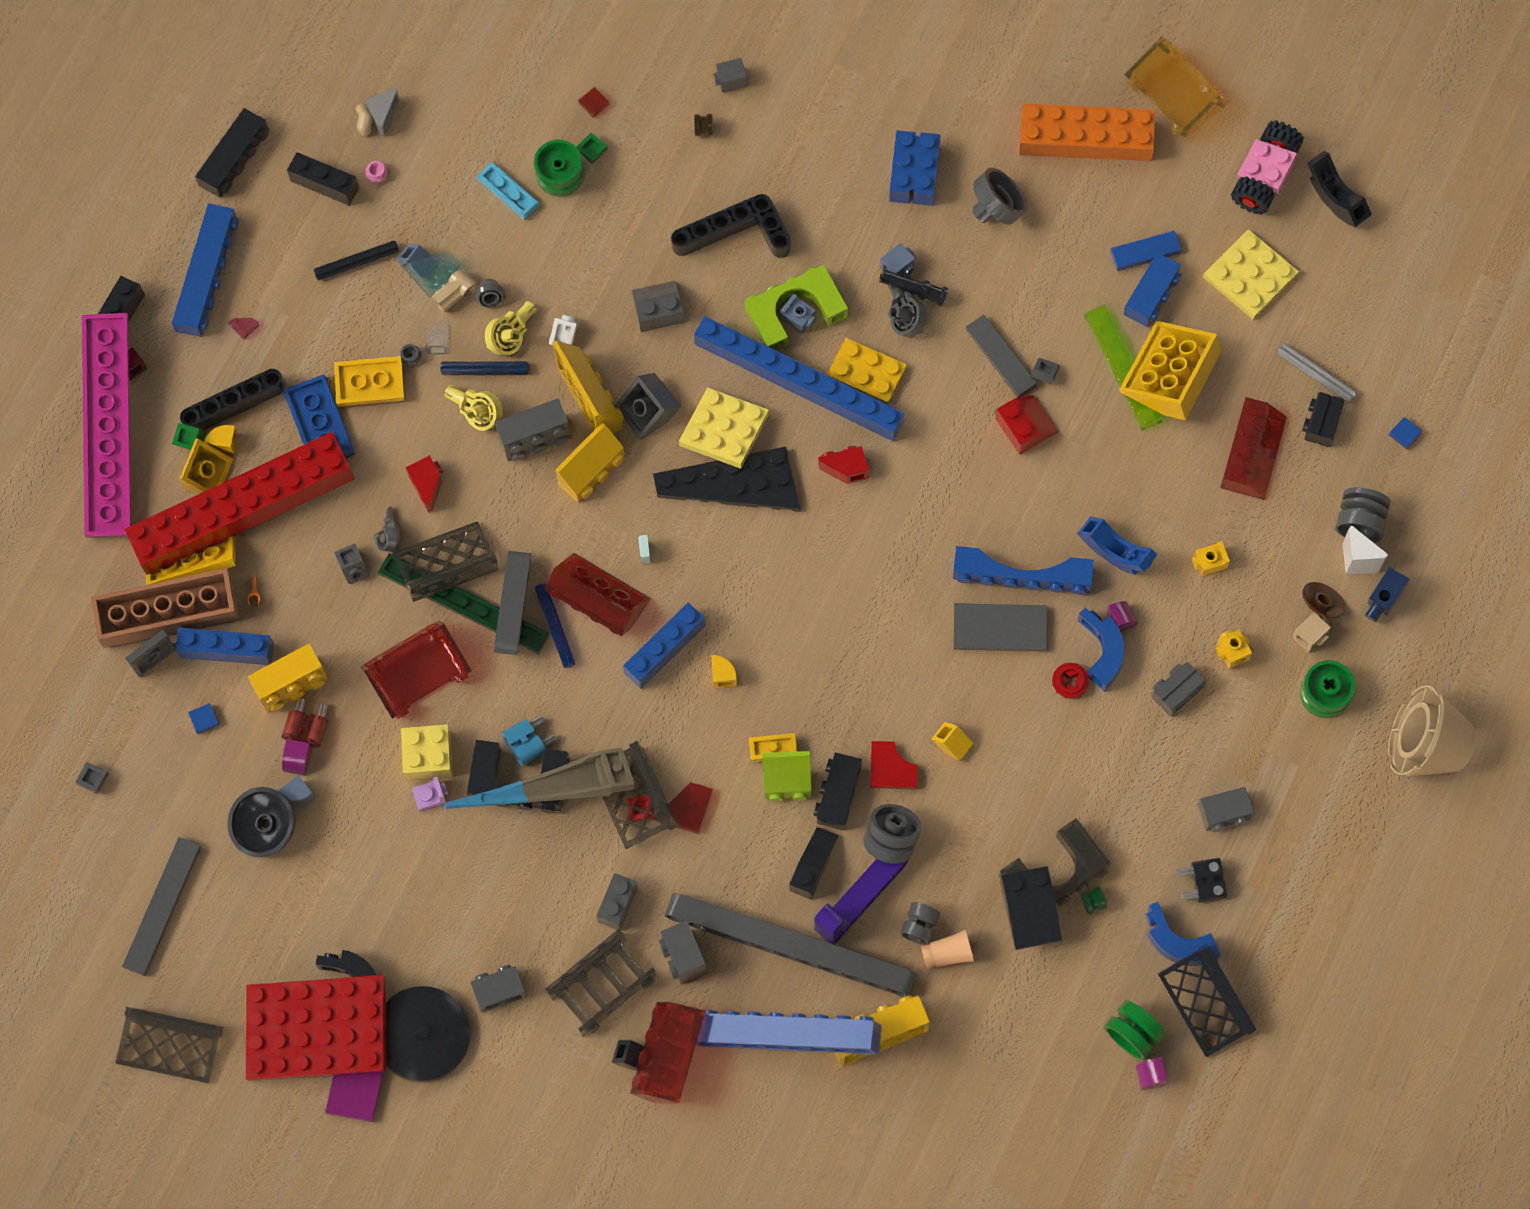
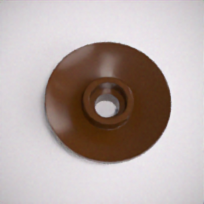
(1323, 600)

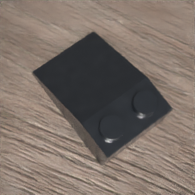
(1031, 908)

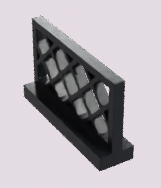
(1225, 991)

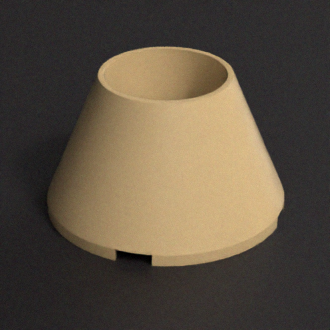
(1430, 736)

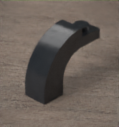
(1335, 194)
(348, 964)

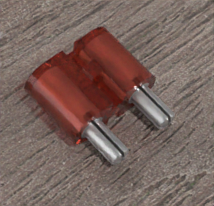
(305, 727)

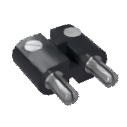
(1208, 880)

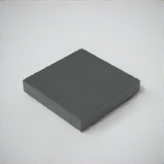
(150, 653)

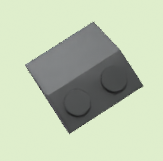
(658, 306)
(647, 405)

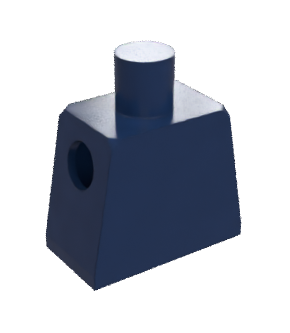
(1391, 587)

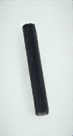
(356, 260)

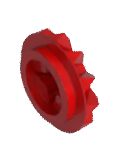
(1070, 670)

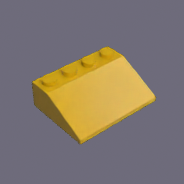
(1172, 369)
(587, 387)

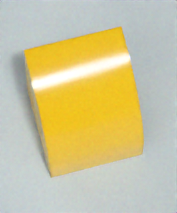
(223, 439)
(723, 672)
(952, 741)

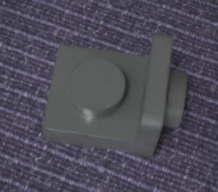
(351, 563)

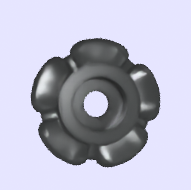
(410, 349)

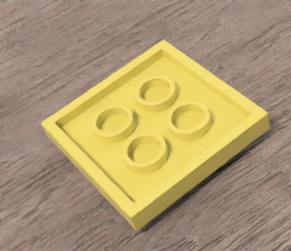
(1250, 274)
(724, 427)

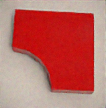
(889, 769)

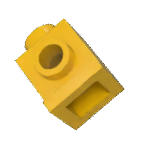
(1208, 566)

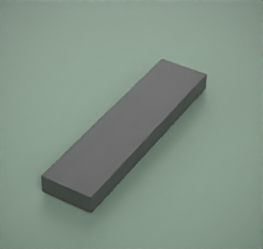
(1000, 356)

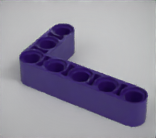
(836, 920)

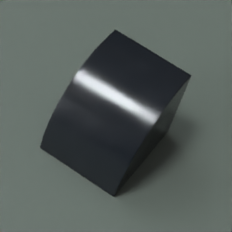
(627, 1054)

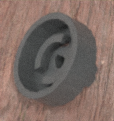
(998, 198)

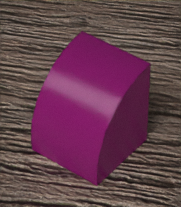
(1122, 615)
(296, 757)
(1151, 1073)

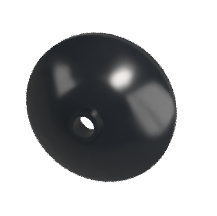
(248, 821)

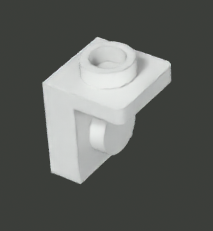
(564, 329)

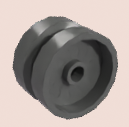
(892, 833)

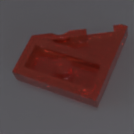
(690, 807)

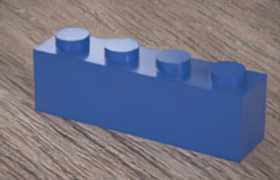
(664, 645)
(224, 646)

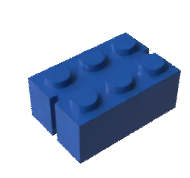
(914, 167)

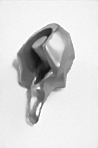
(388, 538)

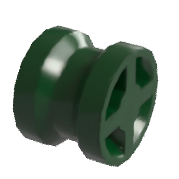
(1093, 900)

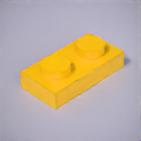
(771, 744)

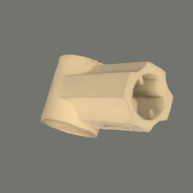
(459, 286)

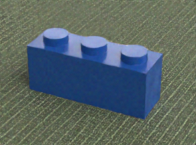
(1153, 290)

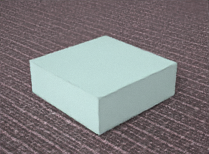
(644, 549)

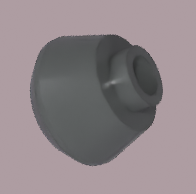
(489, 293)

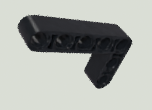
(735, 225)

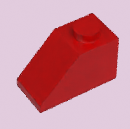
(426, 480)

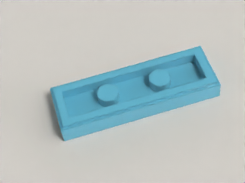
(508, 191)

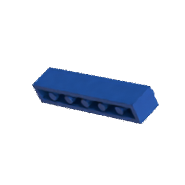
(205, 270)

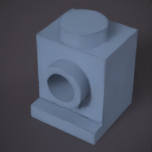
(802, 321)

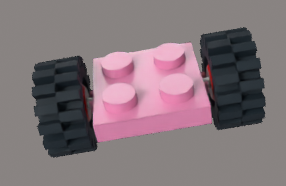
(1267, 167)

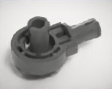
(906, 311)

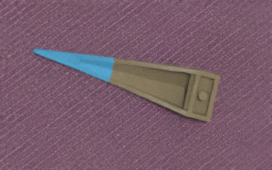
(584, 778)

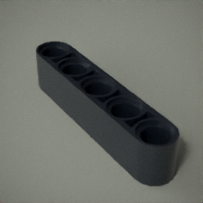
(238, 391)

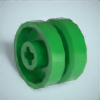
(558, 168)
(1340, 690)
(1134, 1030)

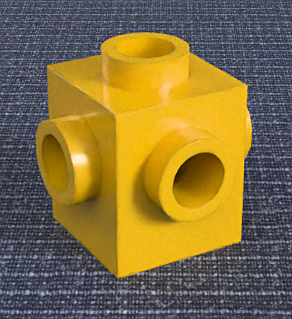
(1233, 648)

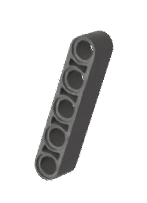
(512, 603)

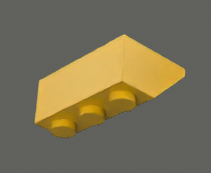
(590, 463)

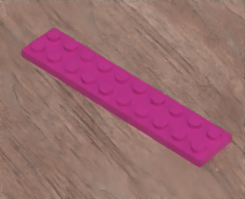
(106, 425)

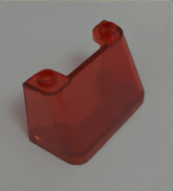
(415, 668)

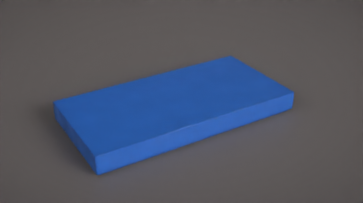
(317, 412)

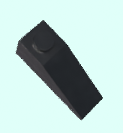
(812, 863)

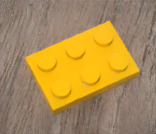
(867, 370)
(369, 381)

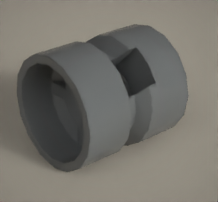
(921, 915)

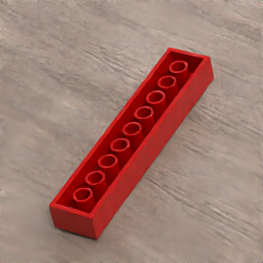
(239, 504)

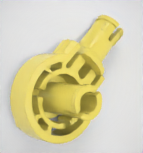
(508, 330)
(477, 406)

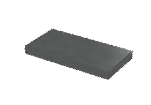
(1000, 627)

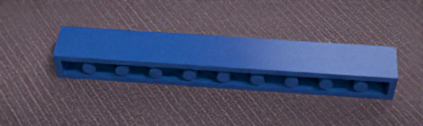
(799, 378)

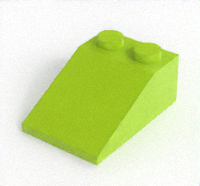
(787, 775)

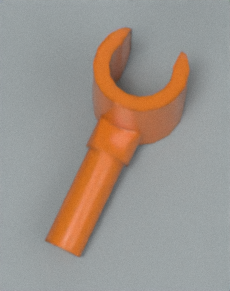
(254, 592)

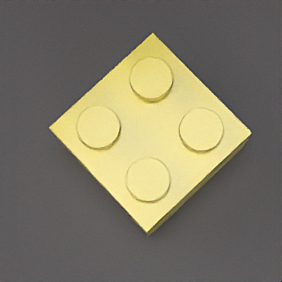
(426, 752)

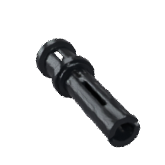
(922, 289)

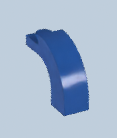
(1114, 548)
(1107, 632)
(1170, 944)

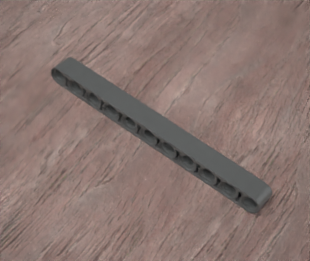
(791, 945)

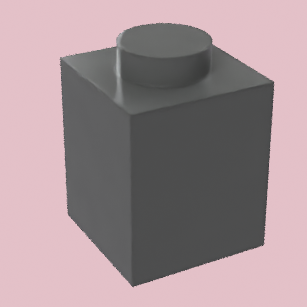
(730, 75)

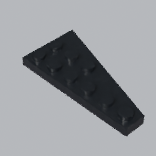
(761, 481)

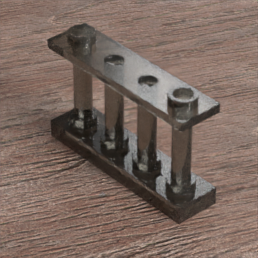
(597, 959)

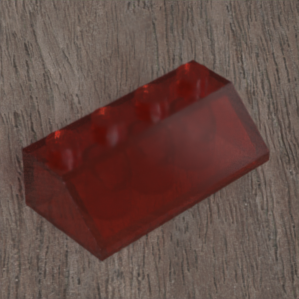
(1254, 449)
(596, 594)
(667, 1052)

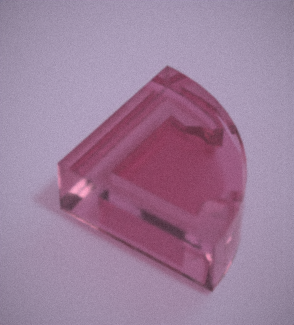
(244, 326)

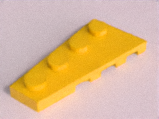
(212, 559)

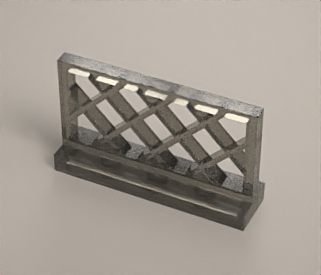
(451, 573)
(653, 792)
(170, 1023)

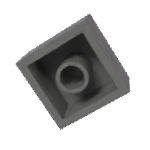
(684, 954)

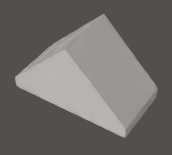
(383, 108)

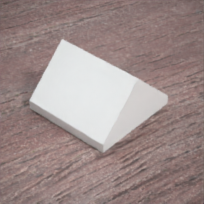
(1361, 554)

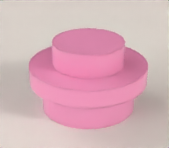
(376, 171)

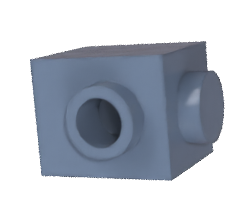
(899, 260)

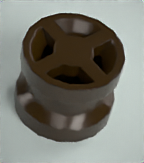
(703, 124)

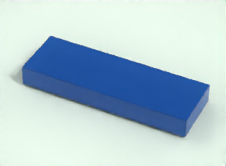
(1145, 250)

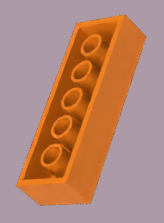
(1087, 132)

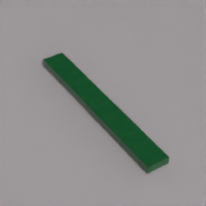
(468, 606)

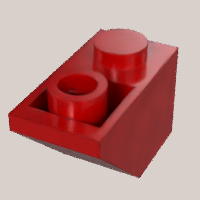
(845, 465)

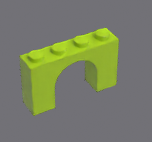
(812, 285)

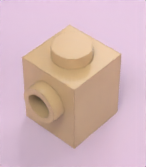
(1312, 632)

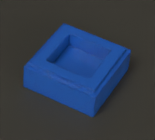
(1405, 433)
(203, 718)

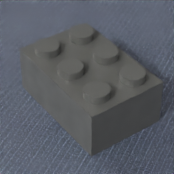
(533, 430)

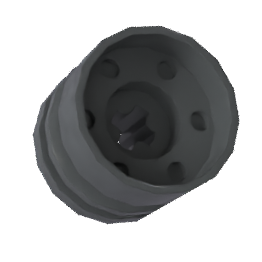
(1365, 511)

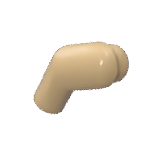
(364, 120)

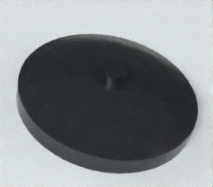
(425, 1034)

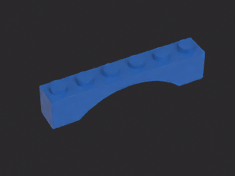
(976, 566)

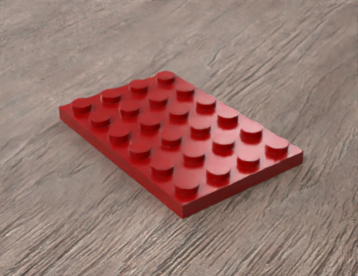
(316, 1028)

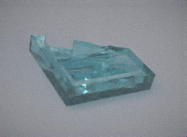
(432, 271)

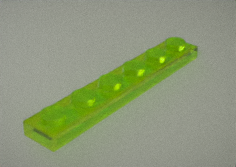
(1118, 361)

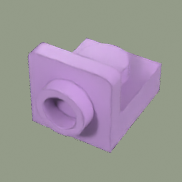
(430, 794)

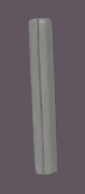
(1317, 372)

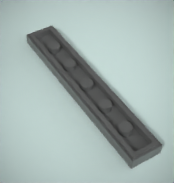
(161, 906)

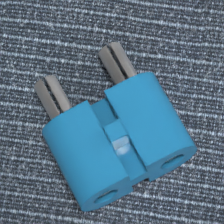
(524, 742)

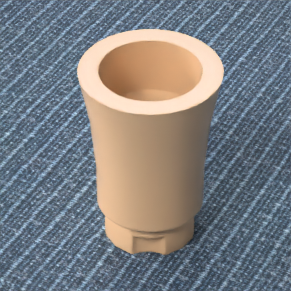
(948, 951)

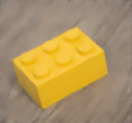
(288, 678)

